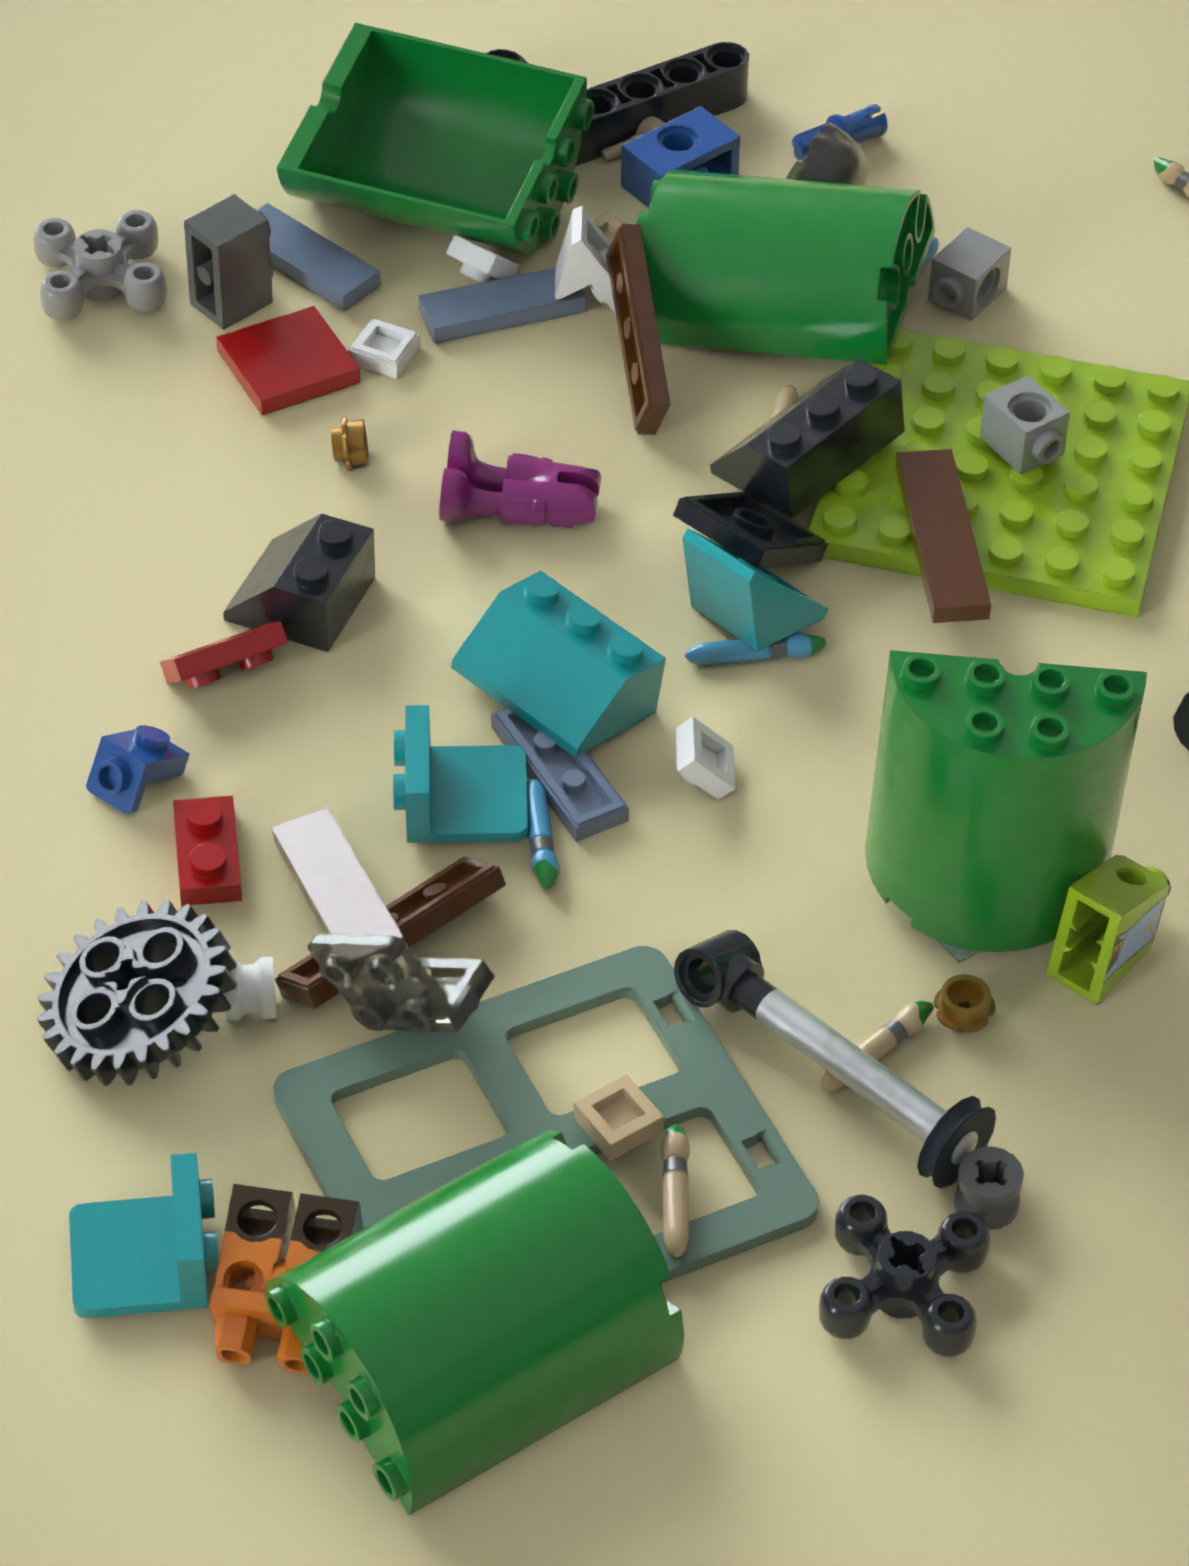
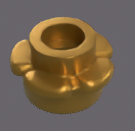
(350, 442)
(964, 1003)

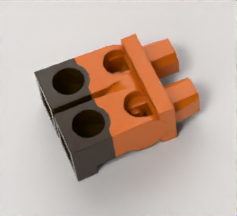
(260, 1247)

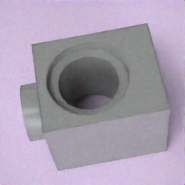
(969, 273)
(1024, 424)

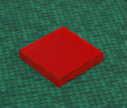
(288, 360)

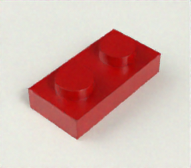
(202, 664)
(207, 850)

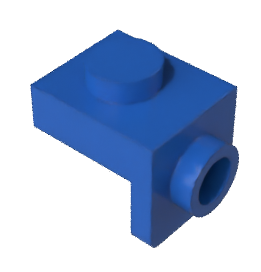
(131, 761)

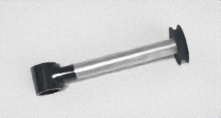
(731, 973)

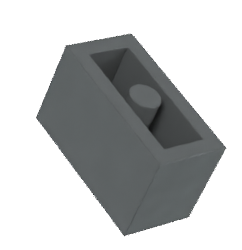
(229, 261)

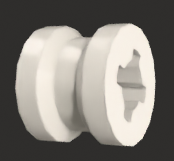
(254, 990)

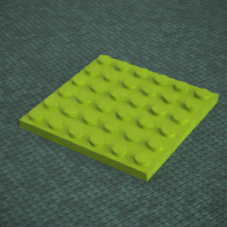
(1056, 533)

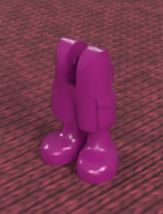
(523, 493)

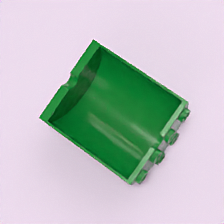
(441, 139)
(783, 263)
(996, 792)
(483, 1315)

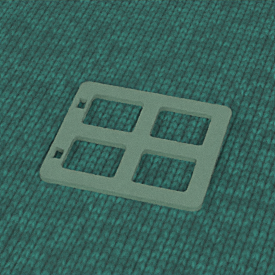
(703, 1087)

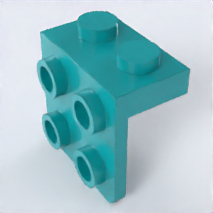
(458, 789)
(145, 1250)

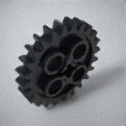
(137, 992)

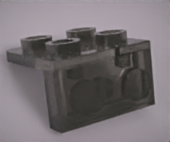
(391, 985)

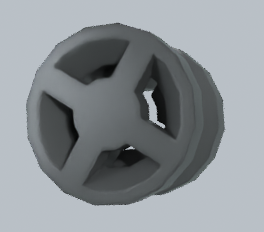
(999, 1196)

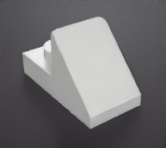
(584, 259)

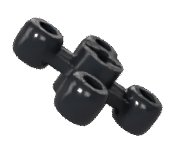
(904, 1275)

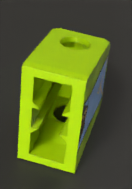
(1113, 908)

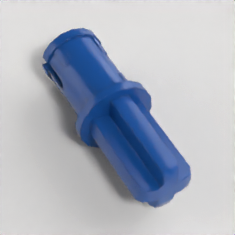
(857, 124)

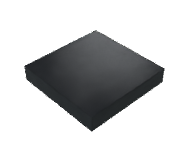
(751, 529)

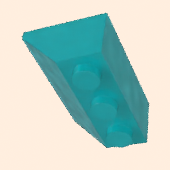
(561, 664)

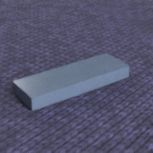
(317, 261)
(496, 305)
(573, 785)

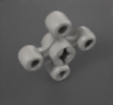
(99, 265)

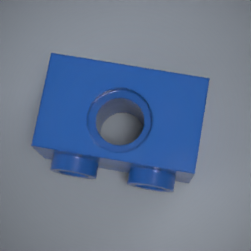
(686, 143)

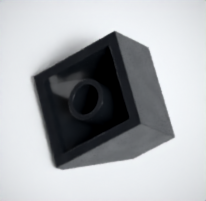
(308, 581)

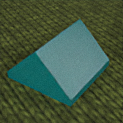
(742, 597)

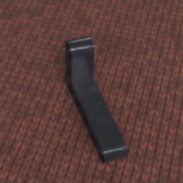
(705, 77)

